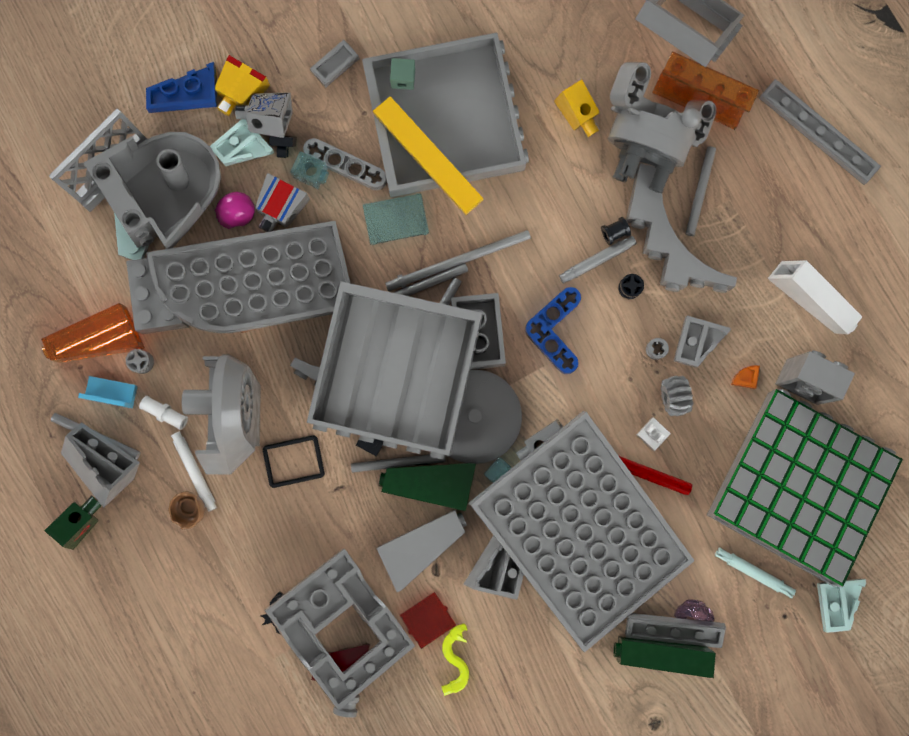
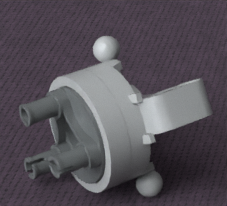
(651, 130)

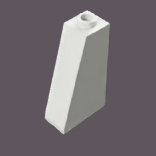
(815, 295)

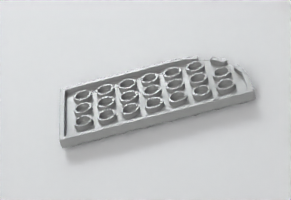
(252, 278)

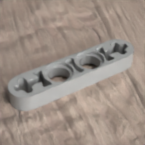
(346, 161)

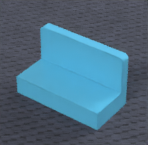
(110, 392)

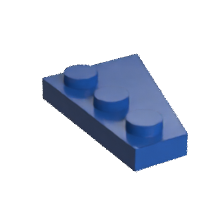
(185, 93)

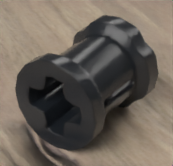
(615, 230)

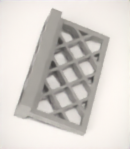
(89, 194)

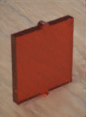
(428, 620)

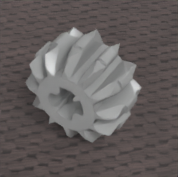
(676, 395)

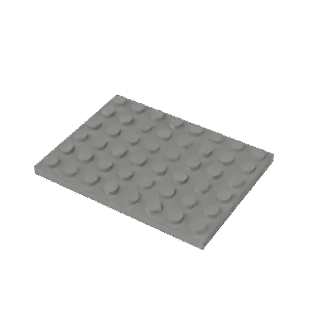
(582, 531)

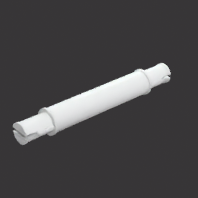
(193, 471)

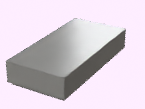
(334, 63)

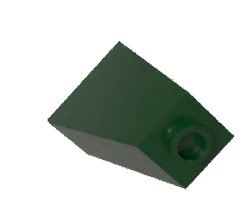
(434, 484)
(665, 656)

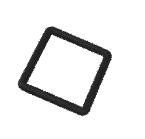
(297, 480)

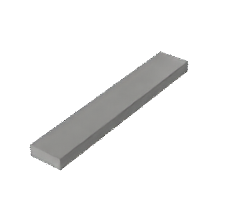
(820, 132)

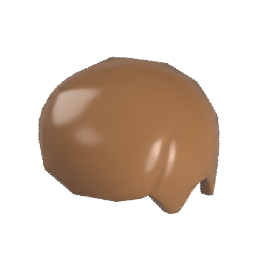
(186, 509)

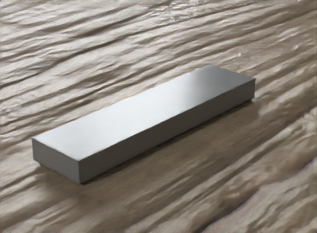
(675, 630)

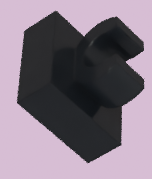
(283, 145)

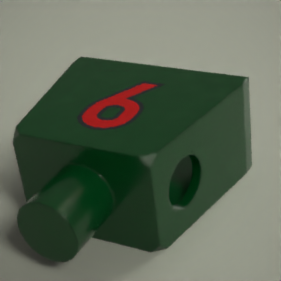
(66, 529)

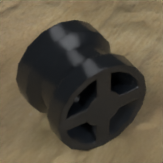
(634, 283)

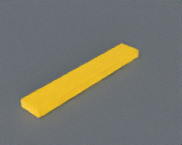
(428, 155)

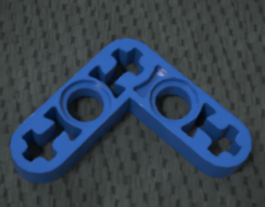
(547, 325)

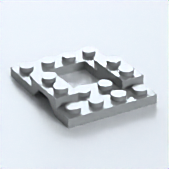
(316, 604)

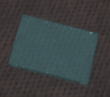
(395, 219)

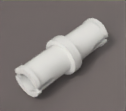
(163, 412)

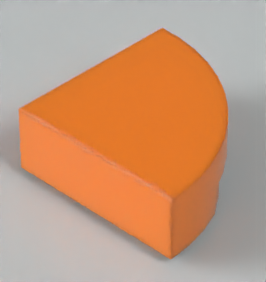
(747, 377)

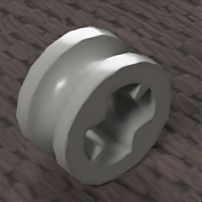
(664, 347)

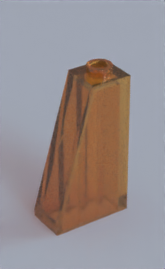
(95, 336)

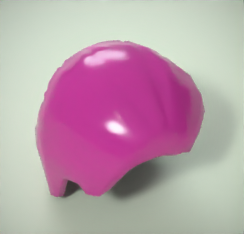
(234, 210)

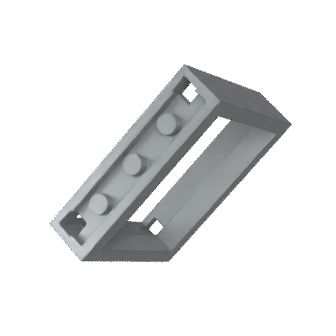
(687, 38)

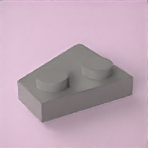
(698, 340)

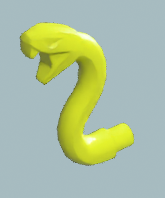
(456, 685)

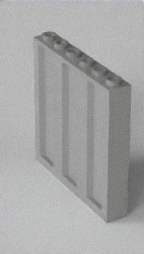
(394, 369)

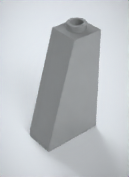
(416, 550)

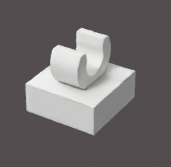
(653, 434)

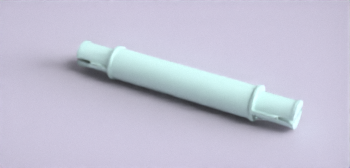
(755, 572)

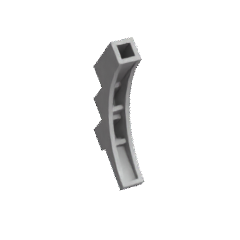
(661, 242)

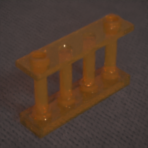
(689, 80)

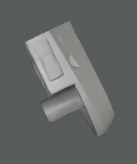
(157, 184)
(231, 411)

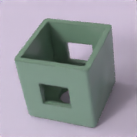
(402, 73)

